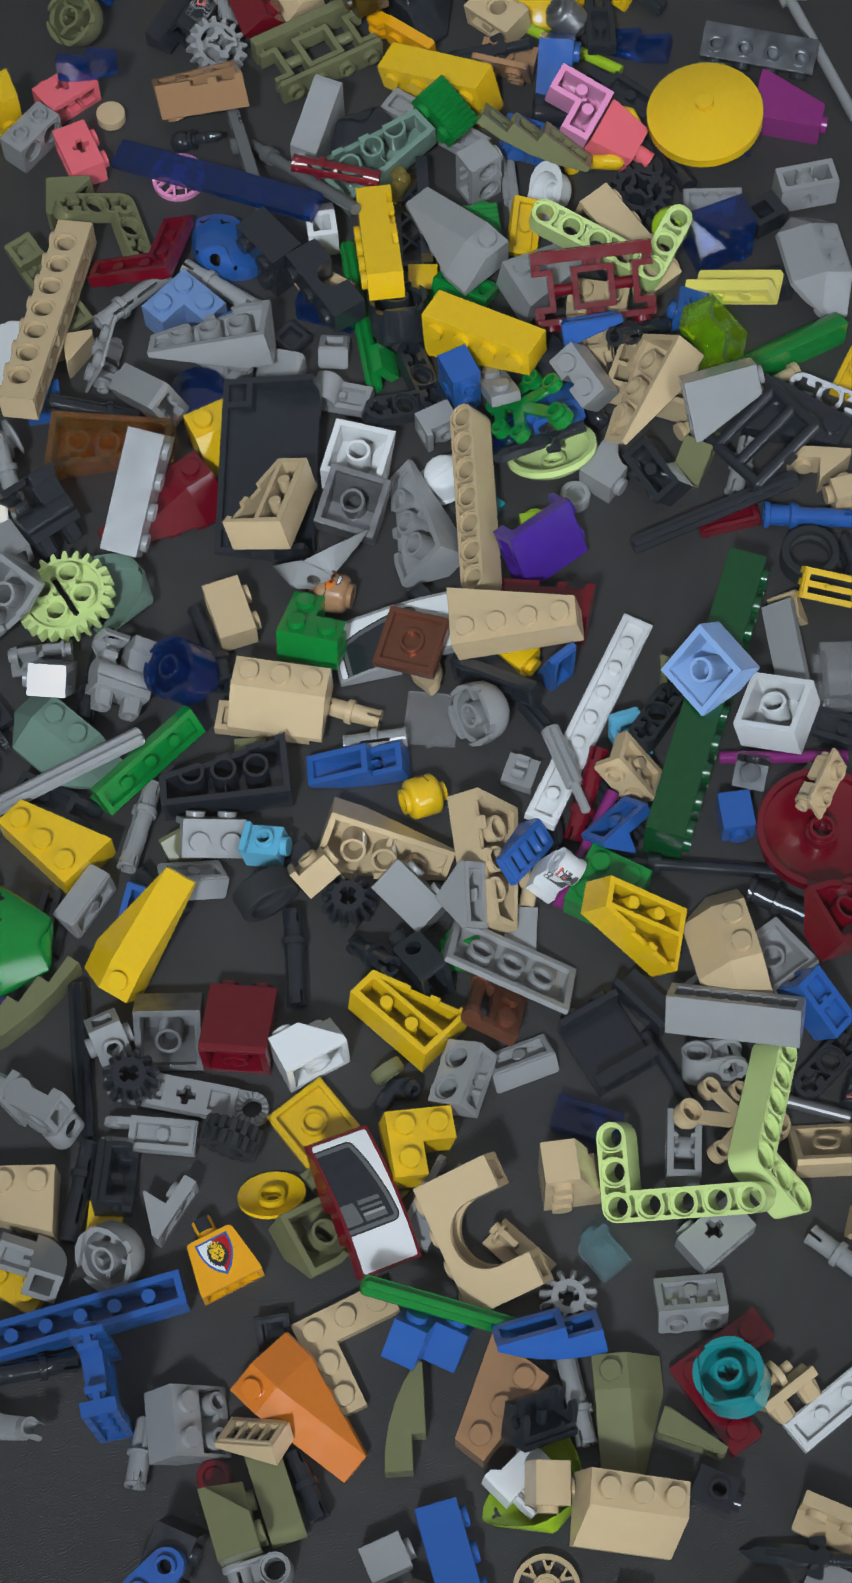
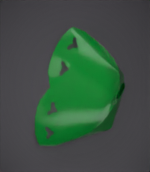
(24, 942)

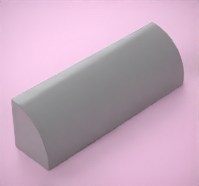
(735, 1015)

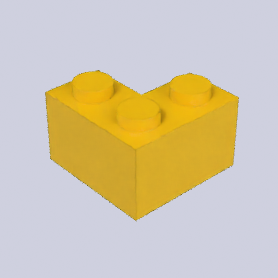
(411, 1134)

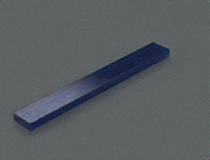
(217, 180)

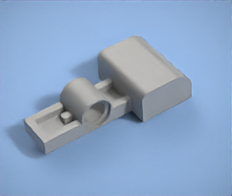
(336, 395)

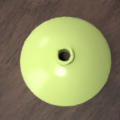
(550, 466)

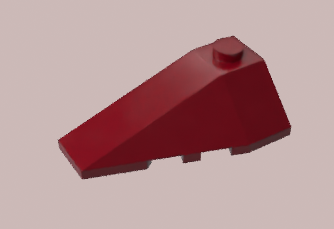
(185, 500)

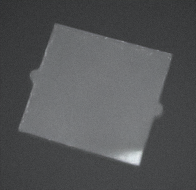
(429, 720)

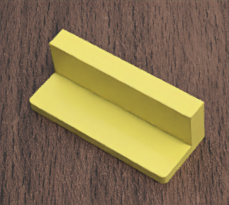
(740, 286)

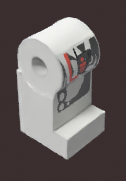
(555, 873)

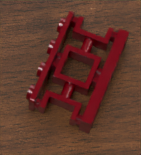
(590, 261)

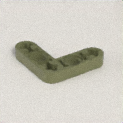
(115, 209)

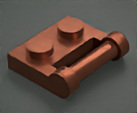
(503, 1011)

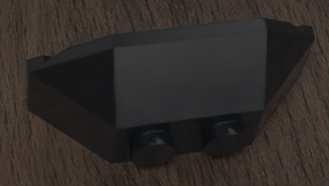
(425, 16)

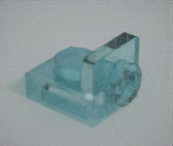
(602, 1252)

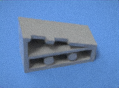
(526, 292)

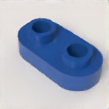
(150, 1571)

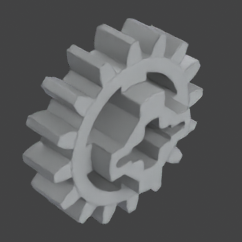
(217, 45)

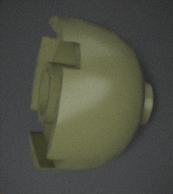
(75, 22)

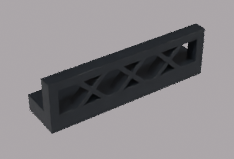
(420, 173)

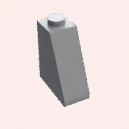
(318, 118)
(147, 394)
(719, 394)

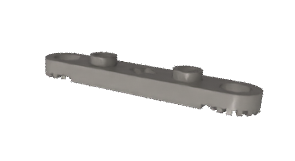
(208, 1099)

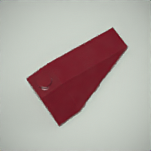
(828, 918)

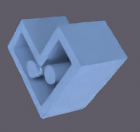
(181, 302)

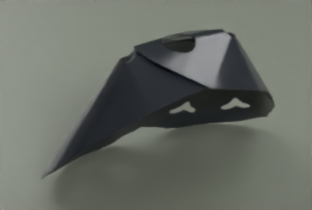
(358, 124)

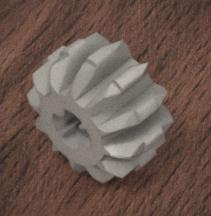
(568, 1286)

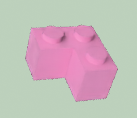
(581, 99)

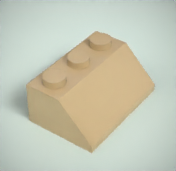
(279, 698)
(628, 1512)

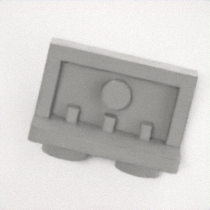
(210, 835)

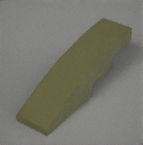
(545, 143)
(36, 1003)

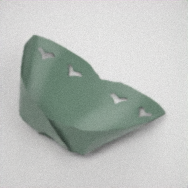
(131, 589)

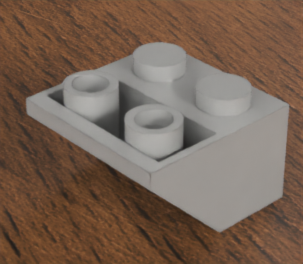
(185, 1423)

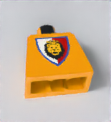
(221, 1260)

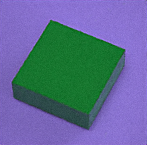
(384, 362)

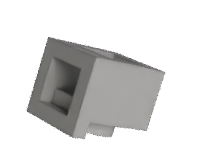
(434, 424)

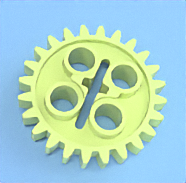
(88, 582)

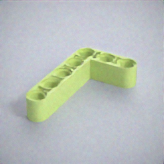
(589, 231)
(759, 1128)
(670, 1198)

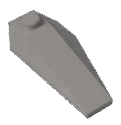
(460, 241)
(232, 340)

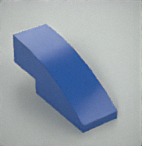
(359, 766)
(551, 1336)

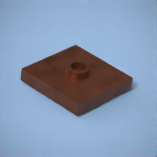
(411, 642)

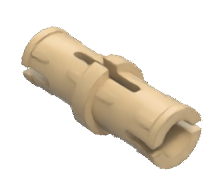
(351, 712)

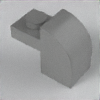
(39, 1262)

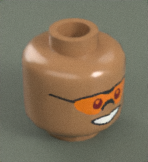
(338, 593)

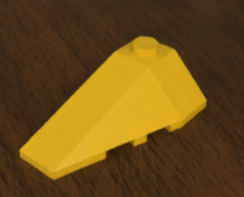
(136, 940)

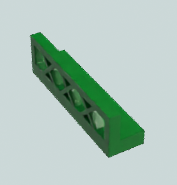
(147, 761)

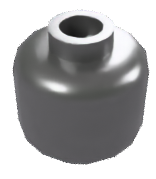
(566, 17)

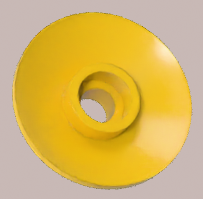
(271, 1194)

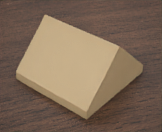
(821, 1150)

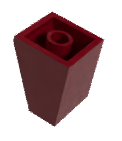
(238, 1027)

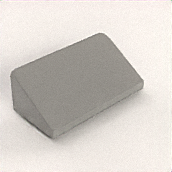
(209, 875)
(85, 900)
(524, 1063)

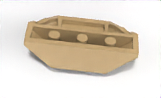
(726, 944)

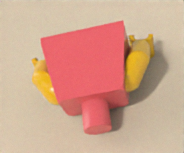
(617, 140)

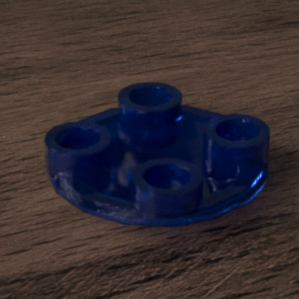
(198, 387)

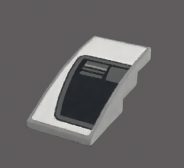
(364, 634)

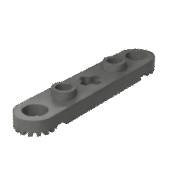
(240, 143)

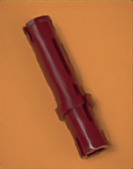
(301, 165)
(590, 784)

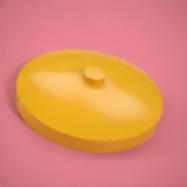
(705, 114)

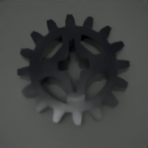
(641, 190)

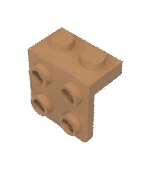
(516, 68)

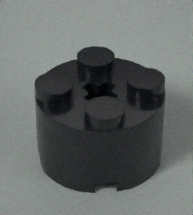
(398, 318)

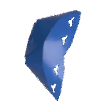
(221, 240)

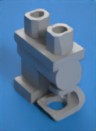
(115, 682)
(42, 1112)

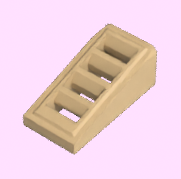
(270, 1451)

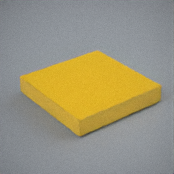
(311, 1117)

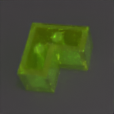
(713, 332)

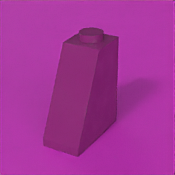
(790, 111)

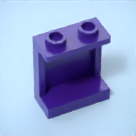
(543, 542)

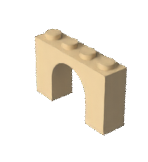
(444, 1205)

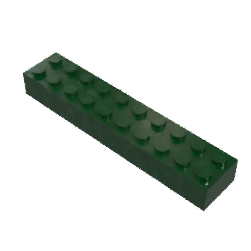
(698, 737)

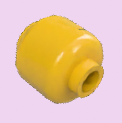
(422, 796)

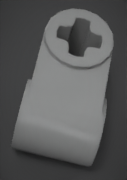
(713, 1060)
(256, 1569)

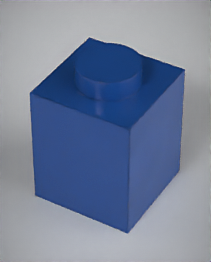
(735, 816)

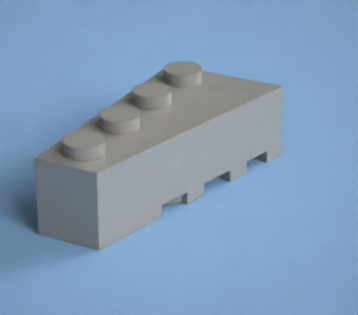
(136, 492)

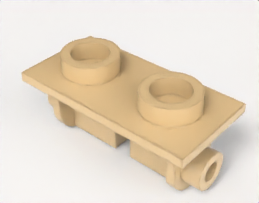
(827, 773)
(508, 1243)

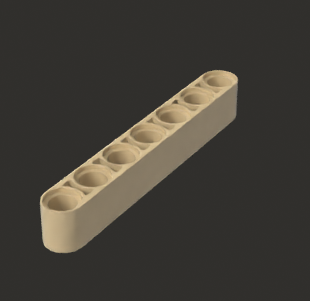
(475, 499)

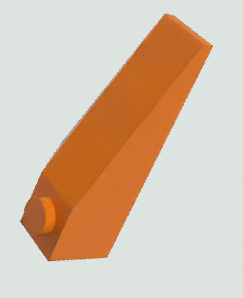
(290, 1389)

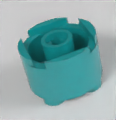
(713, 1378)

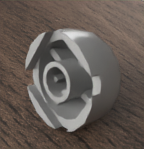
(479, 712)
(110, 1255)

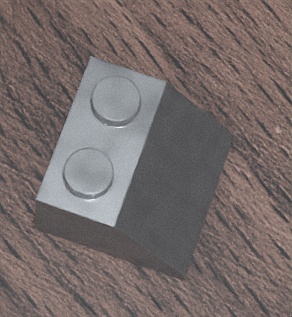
(352, 503)
(169, 1029)

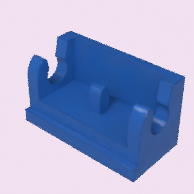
(826, 1009)

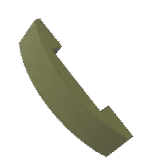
(27, 259)

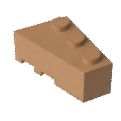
(200, 91)
(498, 1380)

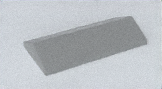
(782, 954)
(511, 966)

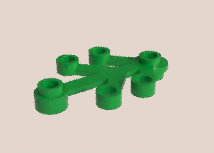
(557, 413)

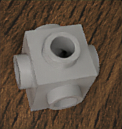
(107, 1036)

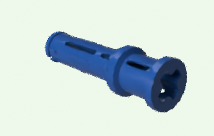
(793, 515)

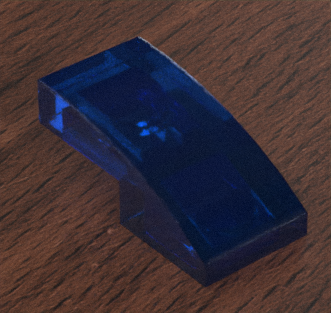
(636, 47)
(95, 65)

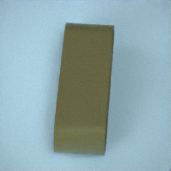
(276, 1502)

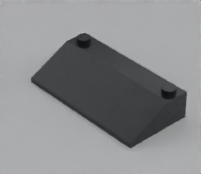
(258, 425)

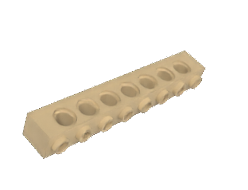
(47, 319)

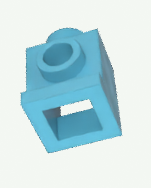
(264, 845)

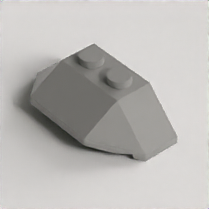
(816, 263)

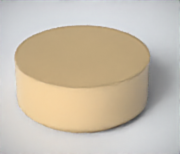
(111, 116)

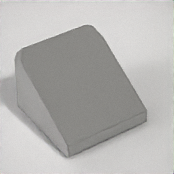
(333, 352)

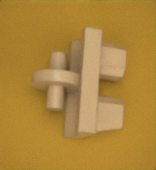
(797, 1381)

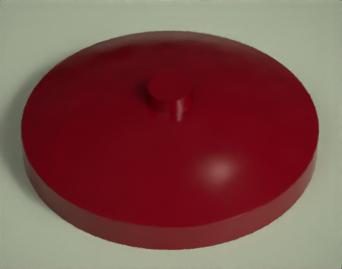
(800, 844)

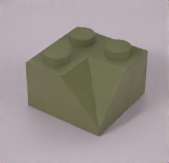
(232, 1523)

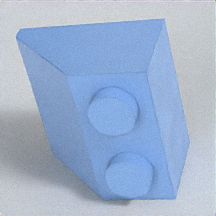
(709, 667)

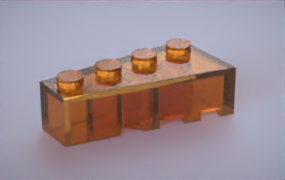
(94, 442)

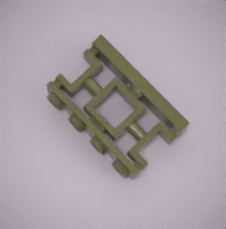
(306, 32)

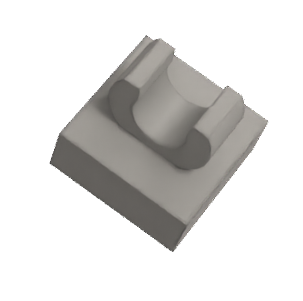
(520, 772)

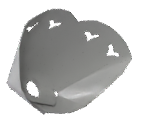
(323, 564)

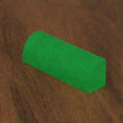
(800, 344)

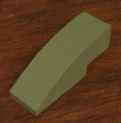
(405, 1425)

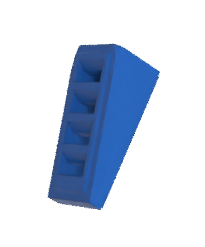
(583, 327)
(558, 667)
(526, 847)

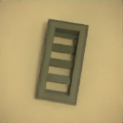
(684, 1433)

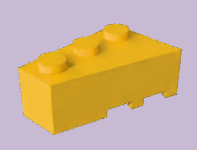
(405, 1018)

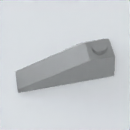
(423, 530)
(18, 589)

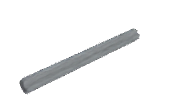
(72, 768)

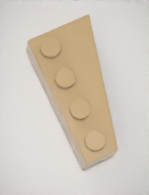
(607, 209)
(510, 621)
(479, 832)
(30, 1199)

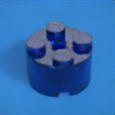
(181, 671)

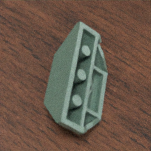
(51, 734)

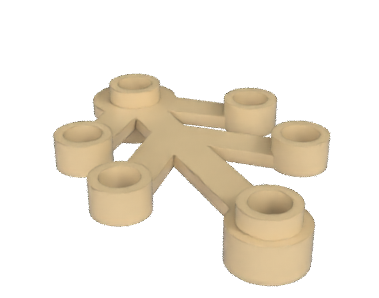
(691, 1113)

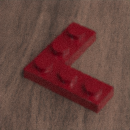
(156, 264)
(734, 1433)

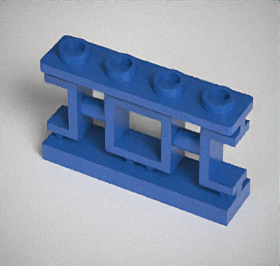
(104, 1410)

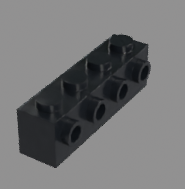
(759, 49)

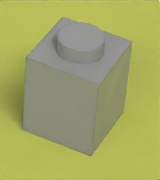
(387, 1557)

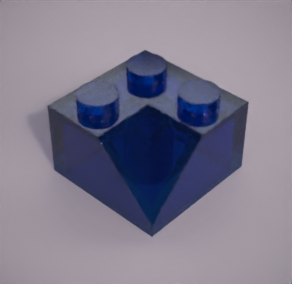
(720, 234)

